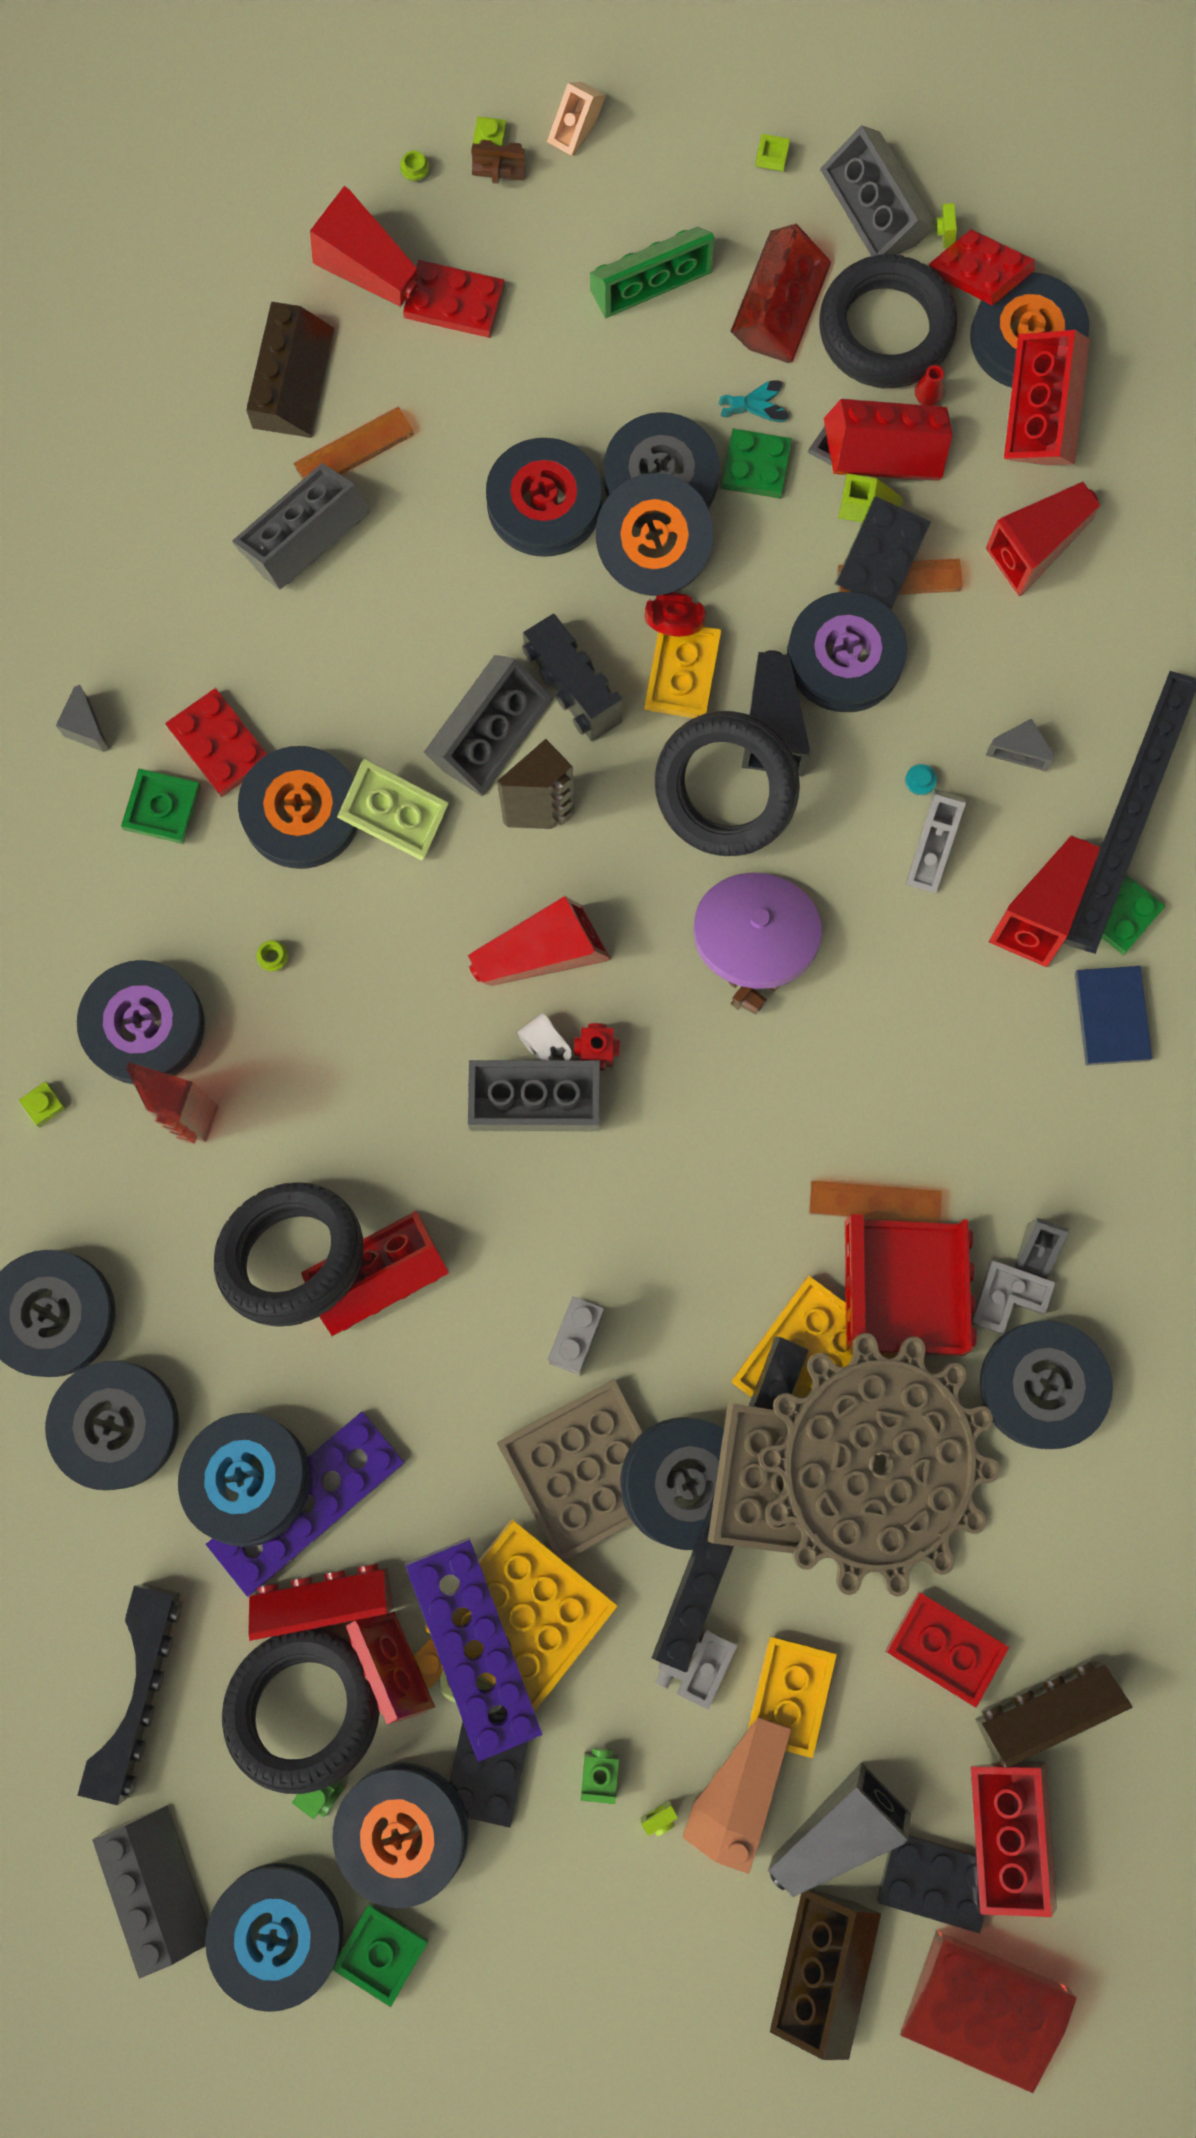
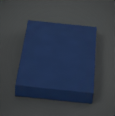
(1113, 1015)

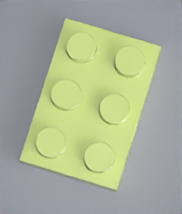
(392, 809)

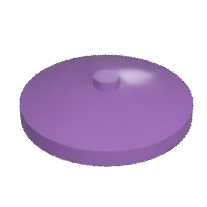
(757, 930)

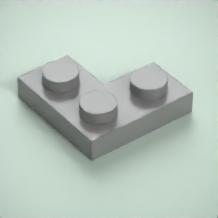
(1006, 1287)

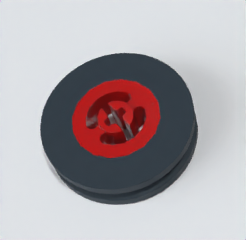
(539, 467)

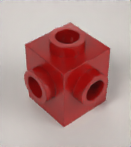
(597, 1033)

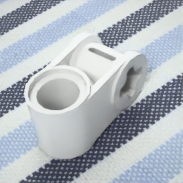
(543, 1039)

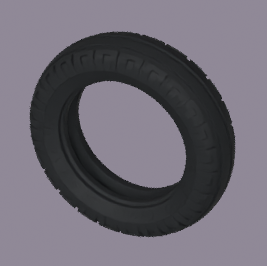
(890, 273)
(759, 740)
(319, 1292)
(245, 1690)

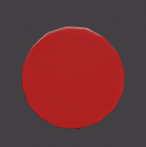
(675, 615)

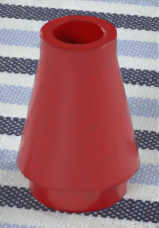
(931, 386)

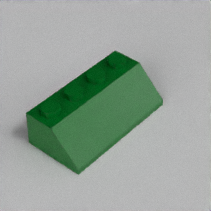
(652, 271)

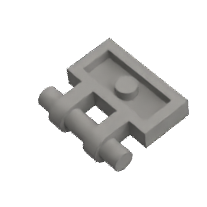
(704, 1672)

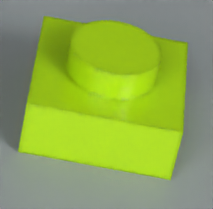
(490, 129)
(772, 152)
(946, 225)
(42, 1104)
(660, 1819)

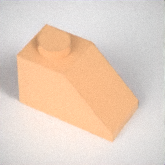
(575, 116)

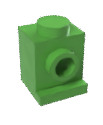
(600, 1791)
(318, 1801)

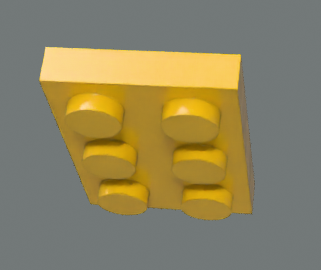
(683, 673)
(794, 1691)

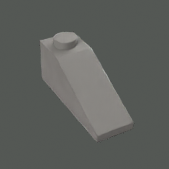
(935, 840)

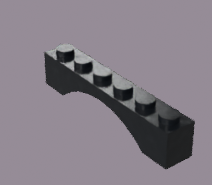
(149, 1621)

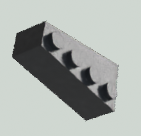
(573, 677)

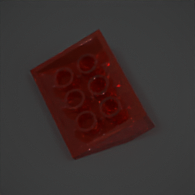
(987, 2012)

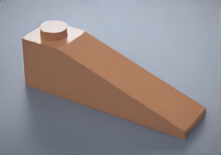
(734, 1806)

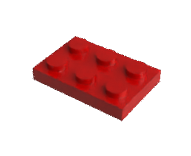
(982, 266)
(455, 299)
(216, 741)
(947, 1649)
(390, 1667)

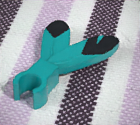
(756, 403)

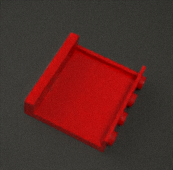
(909, 1284)

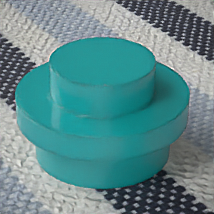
(921, 779)

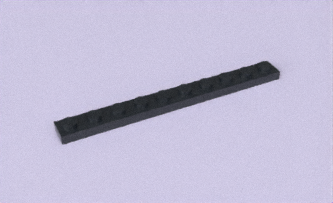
(1132, 813)
(708, 1559)

